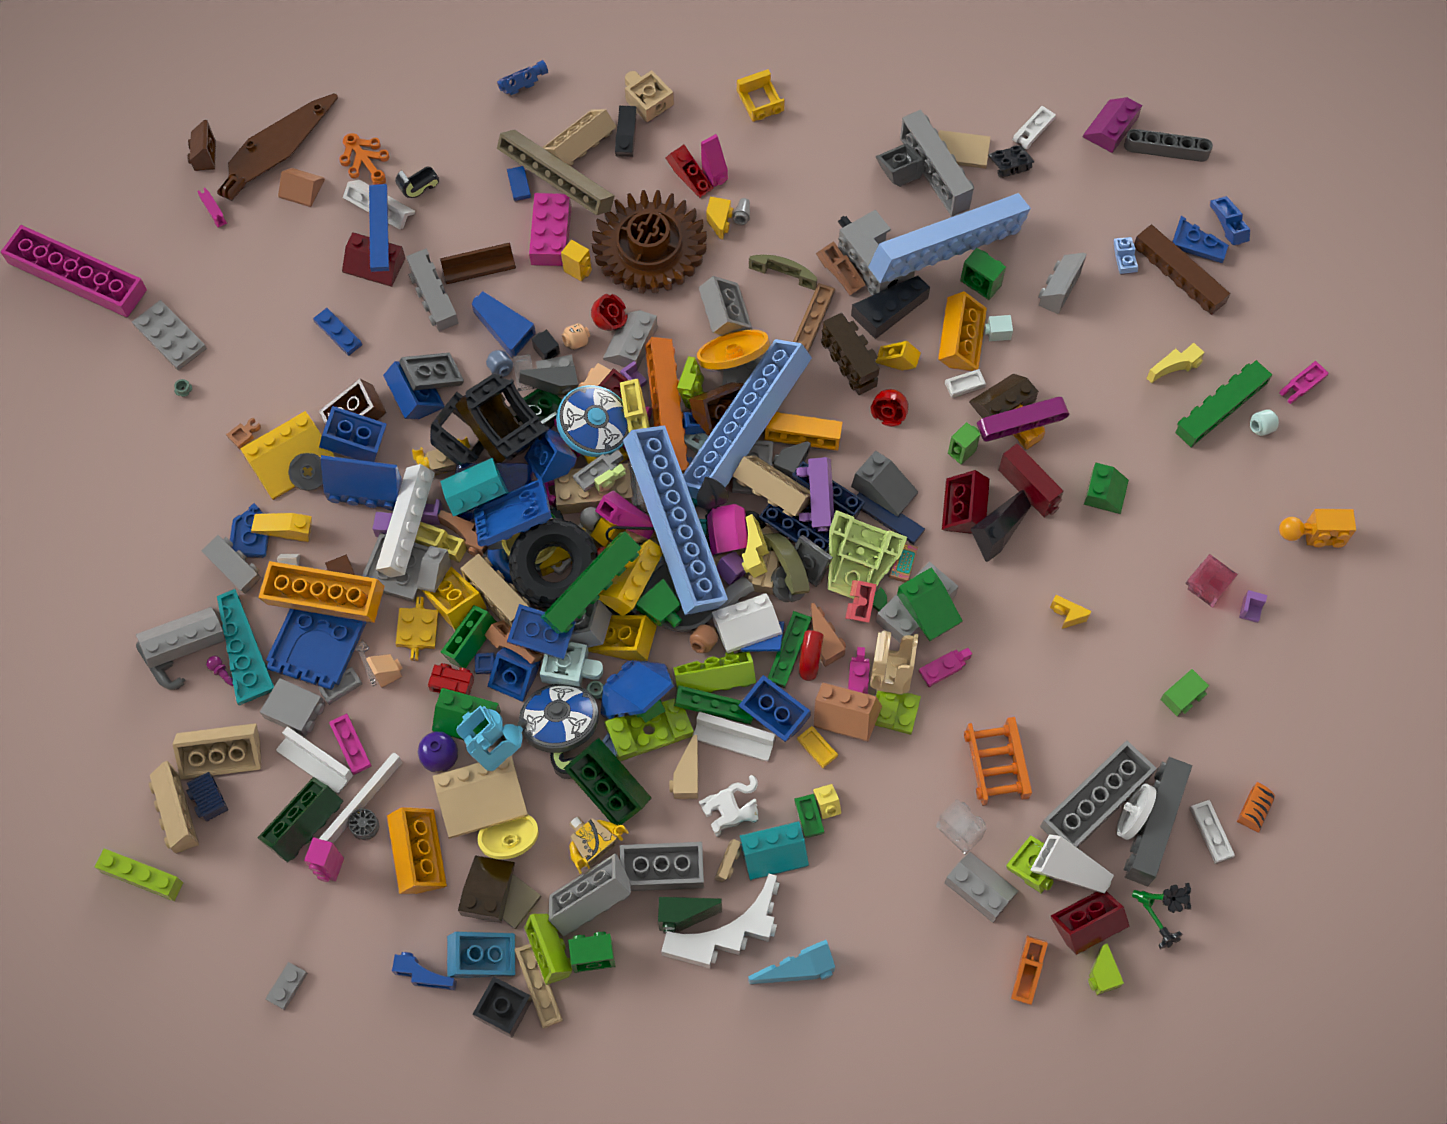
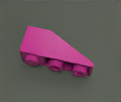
(623, 513)

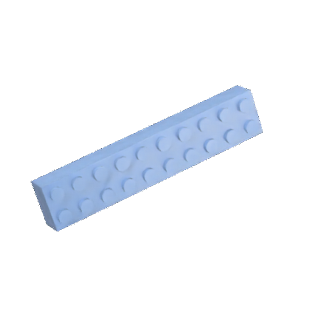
(948, 238)
(748, 414)
(675, 520)

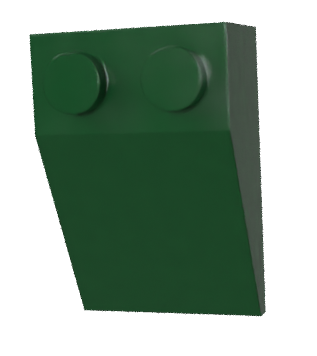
(543, 405)
(682, 912)

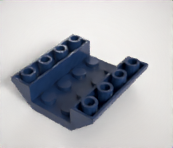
(793, 528)

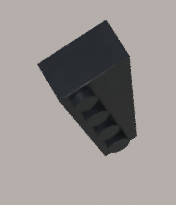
(889, 306)

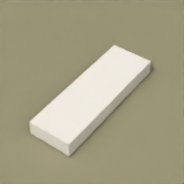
(1212, 831)

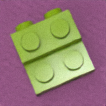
(690, 381)
(897, 711)
(1023, 861)

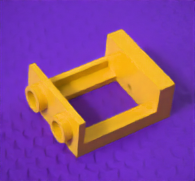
(754, 82)

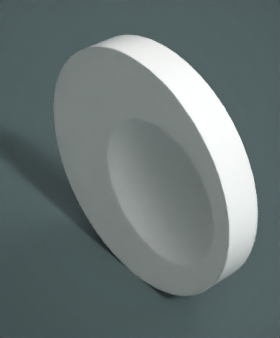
(1136, 811)

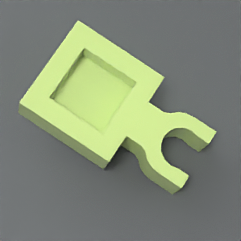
(607, 479)

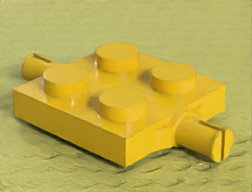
(417, 628)

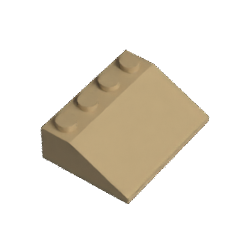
(479, 798)

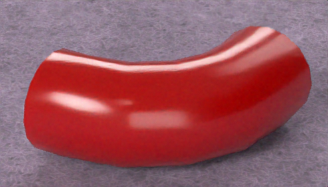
(810, 655)

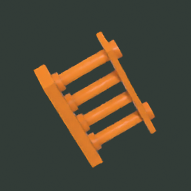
(1014, 748)

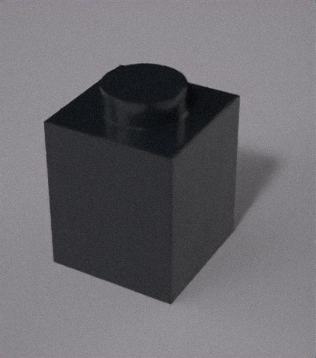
(545, 345)

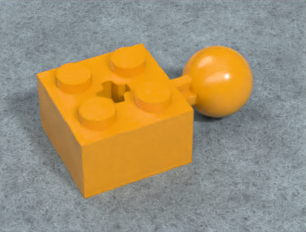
(1322, 528)

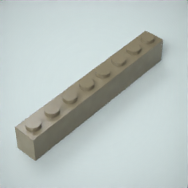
(555, 172)

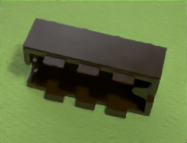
(850, 353)
(499, 417)

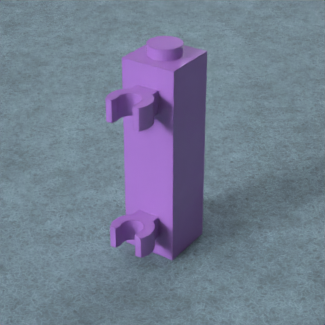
(820, 493)

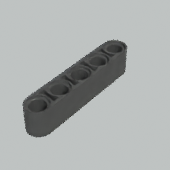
(1168, 145)

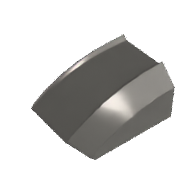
(901, 164)

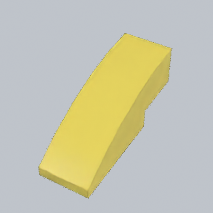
(634, 405)
(433, 536)

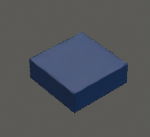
(484, 662)

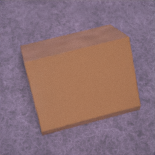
(299, 186)

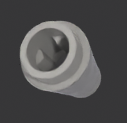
(742, 212)

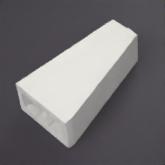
(1069, 864)

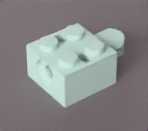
(572, 668)

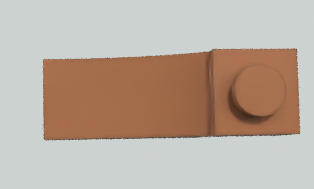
(840, 267)
(465, 530)
(498, 636)

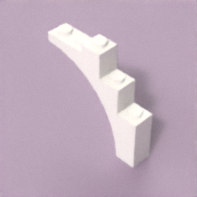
(700, 948)

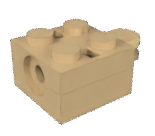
(647, 94)

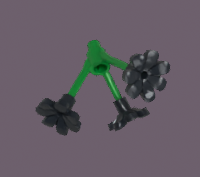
(1173, 899)

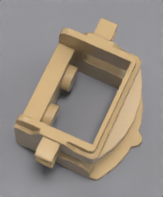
(899, 664)

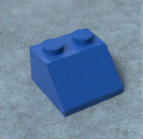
(512, 674)

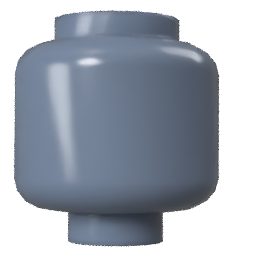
(499, 363)

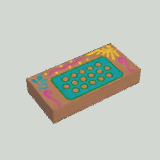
(902, 567)

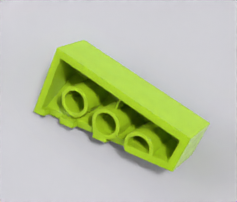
(717, 673)

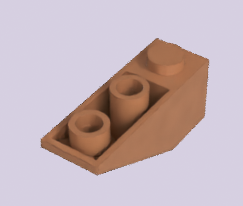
(832, 647)

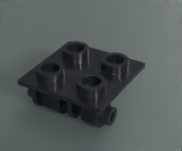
(1011, 160)

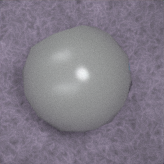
(589, 518)

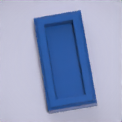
(518, 183)

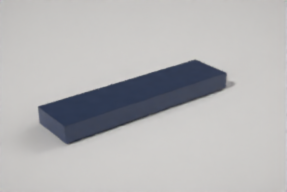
(900, 524)

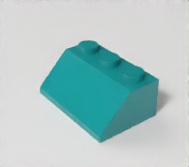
(473, 487)
(774, 850)

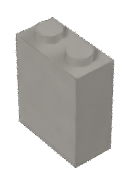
(292, 707)

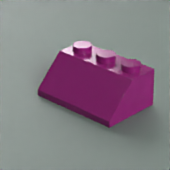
(1113, 123)

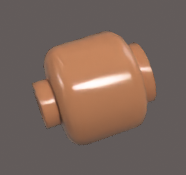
(703, 638)

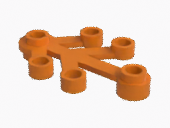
(363, 156)

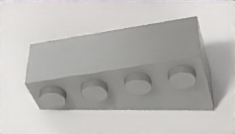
(431, 290)

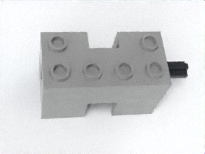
(860, 242)

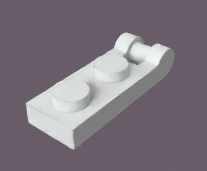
(1034, 127)

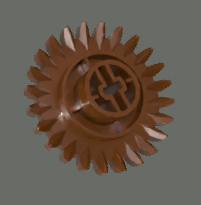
(649, 243)

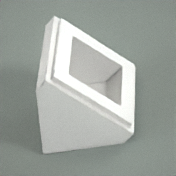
(292, 559)

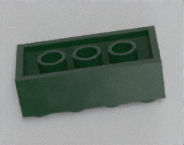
(607, 782)
(300, 819)

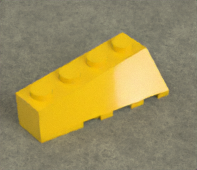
(630, 584)

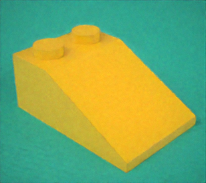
(455, 598)
(627, 638)

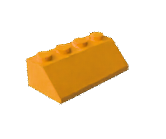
(962, 332)
(416, 850)

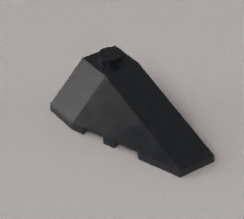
(998, 527)

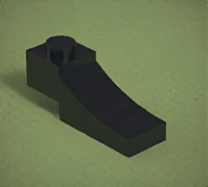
(626, 131)

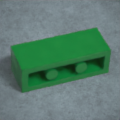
(468, 637)

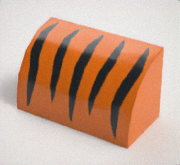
(1256, 807)

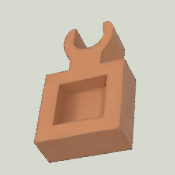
(243, 434)

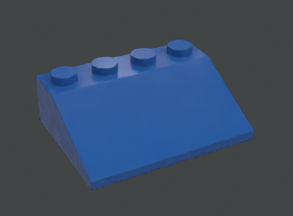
(360, 482)

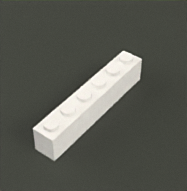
(405, 521)

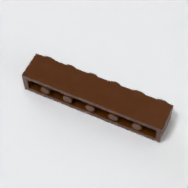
(1181, 269)

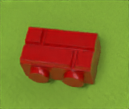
(452, 679)

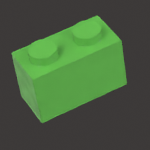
(964, 443)
(1184, 693)

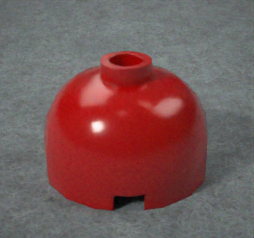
(609, 312)
(890, 407)

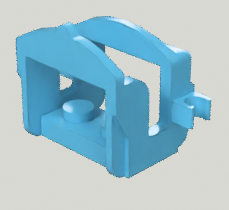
(479, 743)

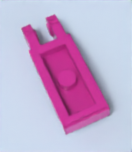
(1305, 381)

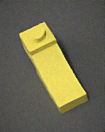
(1177, 361)
(755, 549)

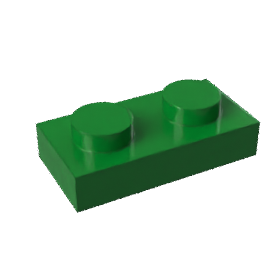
(809, 816)

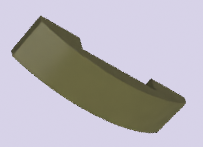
(763, 262)
(791, 562)

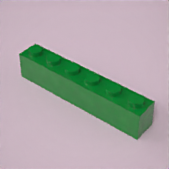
(1223, 403)
(591, 583)

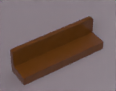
(478, 263)

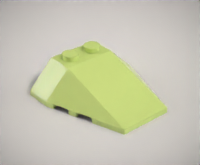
(859, 553)

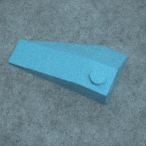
(810, 964)

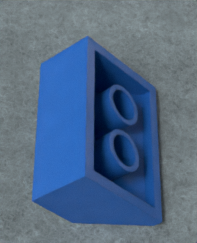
(412, 403)
(352, 435)
(550, 457)
(775, 709)

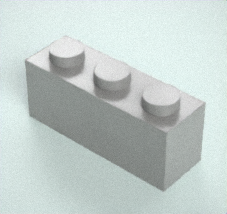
(232, 563)

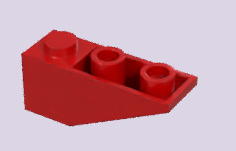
(689, 171)

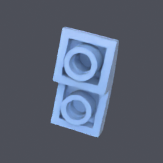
(1125, 256)

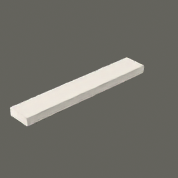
(362, 798)

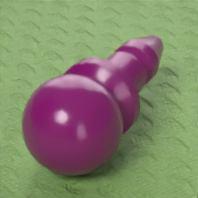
(215, 664)

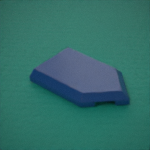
(249, 543)

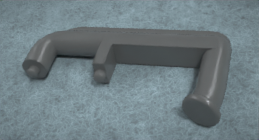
(160, 674)

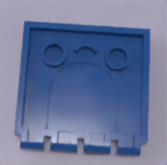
(512, 513)
(315, 647)

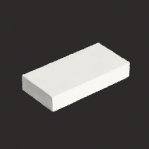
(965, 383)

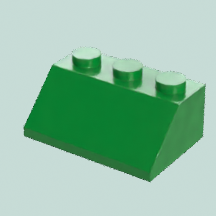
(453, 706)

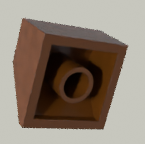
(202, 147)

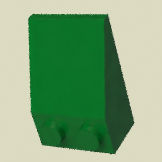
(929, 604)

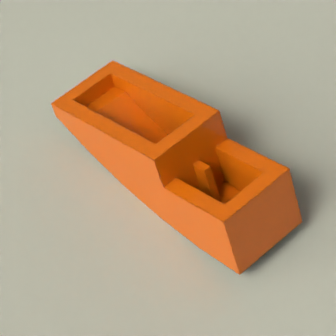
(1029, 969)

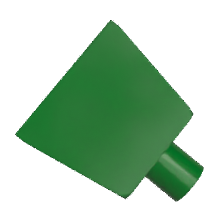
(660, 605)

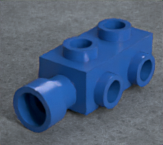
(519, 79)

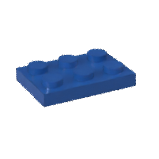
(535, 634)

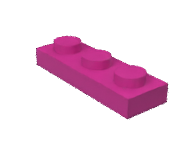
(350, 744)

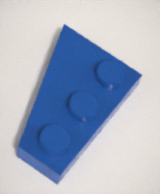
(1196, 242)

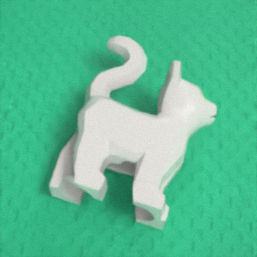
(728, 808)

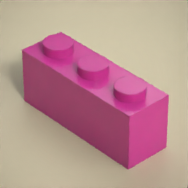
(324, 860)

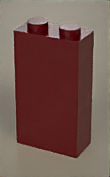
(1027, 475)

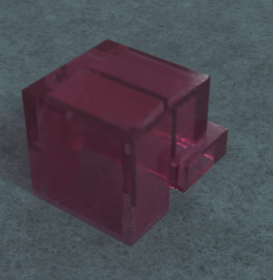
(1211, 580)

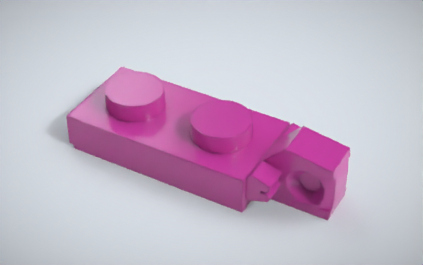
(944, 666)
(859, 672)

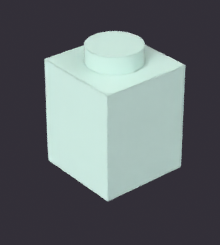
(999, 328)

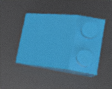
(480, 954)

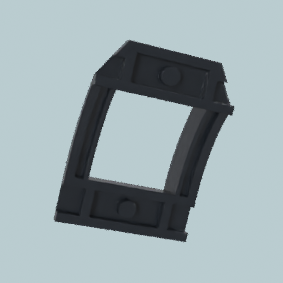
(519, 438)
(449, 444)

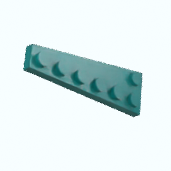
(246, 661)

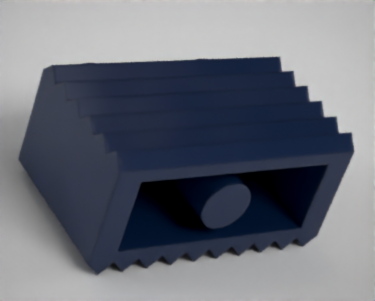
(207, 797)

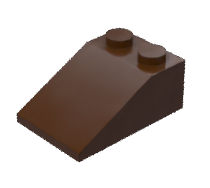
(359, 399)

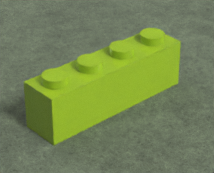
(139, 874)

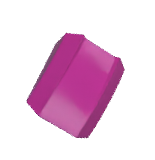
(727, 529)

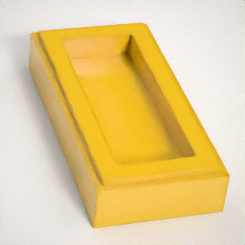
(817, 747)

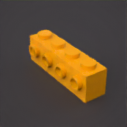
(800, 429)

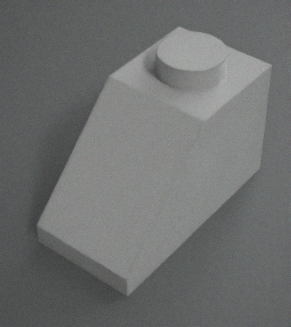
(433, 568)

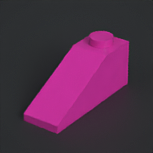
(713, 161)

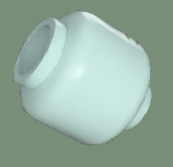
(1264, 422)

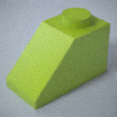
(1104, 973)

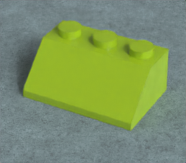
(548, 948)

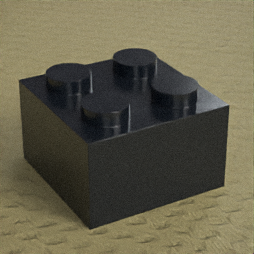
(502, 1007)

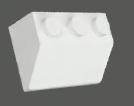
(746, 623)

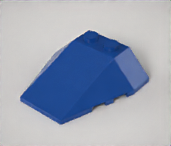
(635, 688)

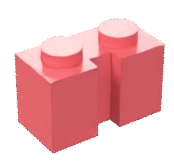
(862, 605)

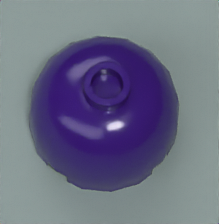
(437, 751)

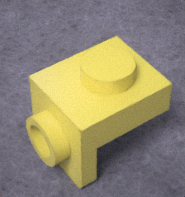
(827, 801)

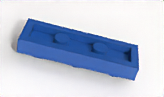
(337, 331)

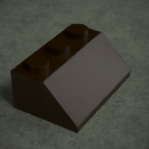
(1005, 396)

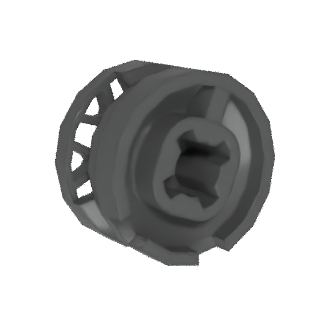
(364, 825)

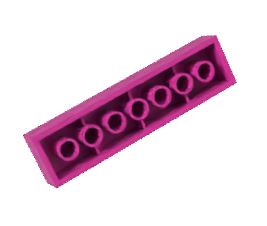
(74, 271)

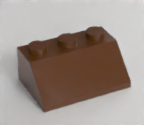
(711, 405)

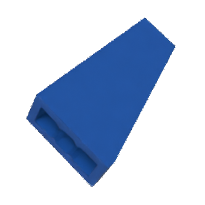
(503, 323)

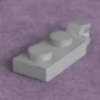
(603, 463)

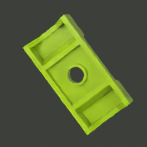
(631, 740)

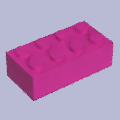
(549, 228)

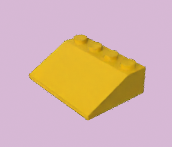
(275, 450)

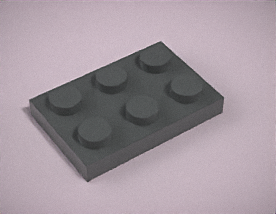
(431, 371)

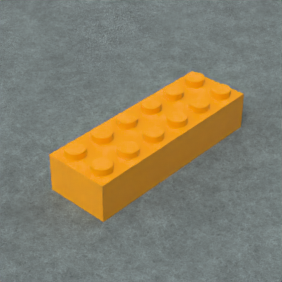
(321, 591)

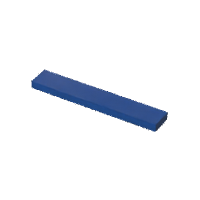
(378, 227)

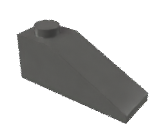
(552, 380)

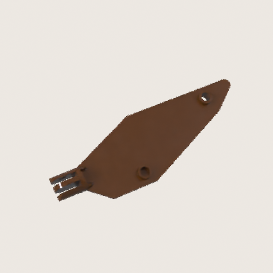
(273, 145)

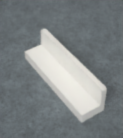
(358, 194)
(734, 736)
(314, 761)

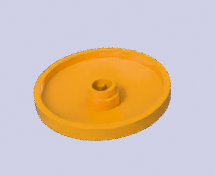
(733, 349)

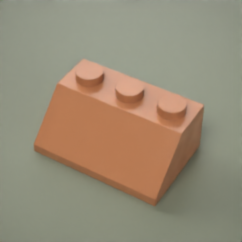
(846, 711)

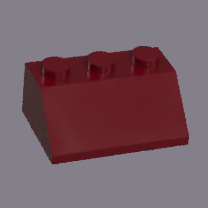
(357, 260)
(965, 501)
(1090, 921)

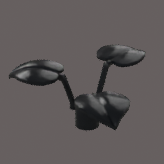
(714, 494)

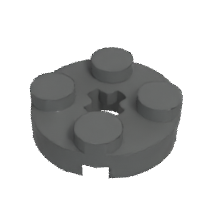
(296, 471)
(780, 587)

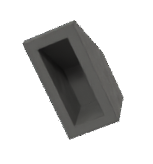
(791, 458)

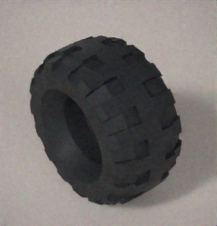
(528, 546)

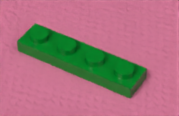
(790, 649)
(711, 704)

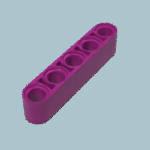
(1023, 419)

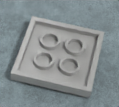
(400, 586)

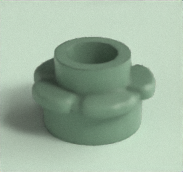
(182, 383)
(595, 685)

